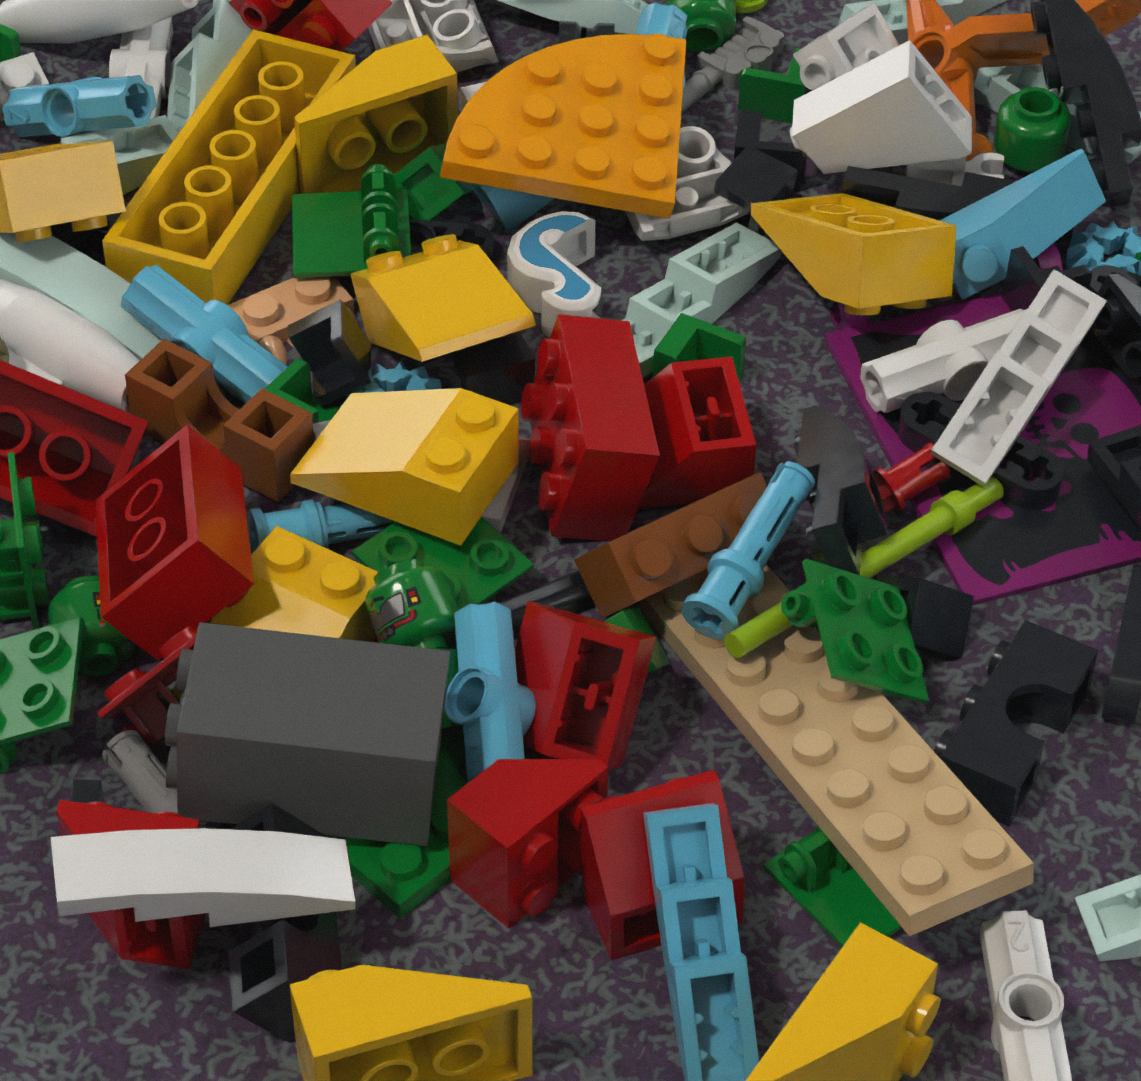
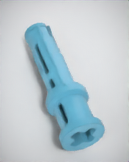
(317, 523)
(738, 571)

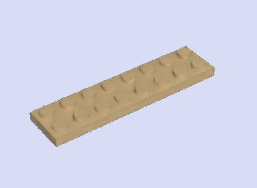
(851, 765)

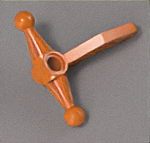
(992, 41)

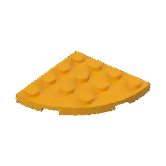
(579, 124)

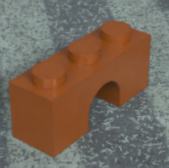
(262, 437)
(667, 548)

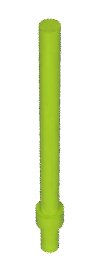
(946, 516)

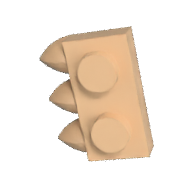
(273, 309)

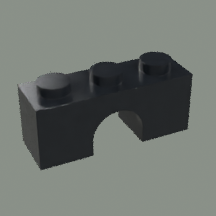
(1030, 681)
(284, 950)

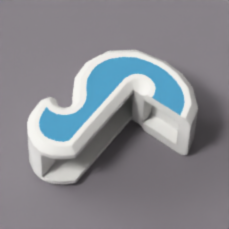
(544, 267)

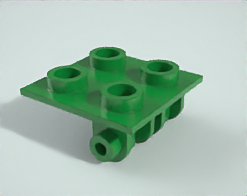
(343, 229)
(21, 547)
(474, 570)
(860, 629)
(37, 683)
(829, 888)

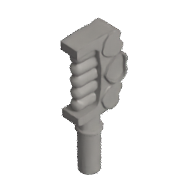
(753, 47)

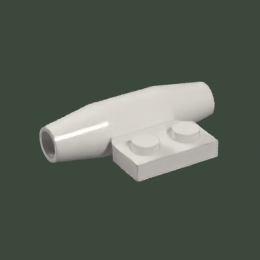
(84, 19)
(63, 345)

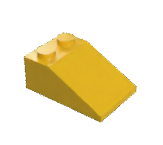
(377, 114)
(58, 187)
(862, 250)
(437, 299)
(416, 457)
(303, 592)
(860, 1017)
(410, 1026)

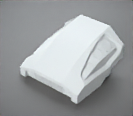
(450, 24)
(695, 201)

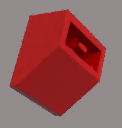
(316, 22)
(698, 431)
(583, 683)
(520, 832)
(618, 865)
(155, 941)

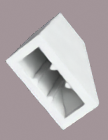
(882, 116)

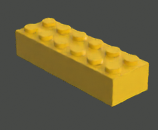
(227, 171)

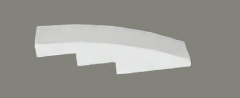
(1018, 378)
(202, 871)

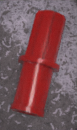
(907, 480)

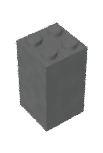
(308, 724)

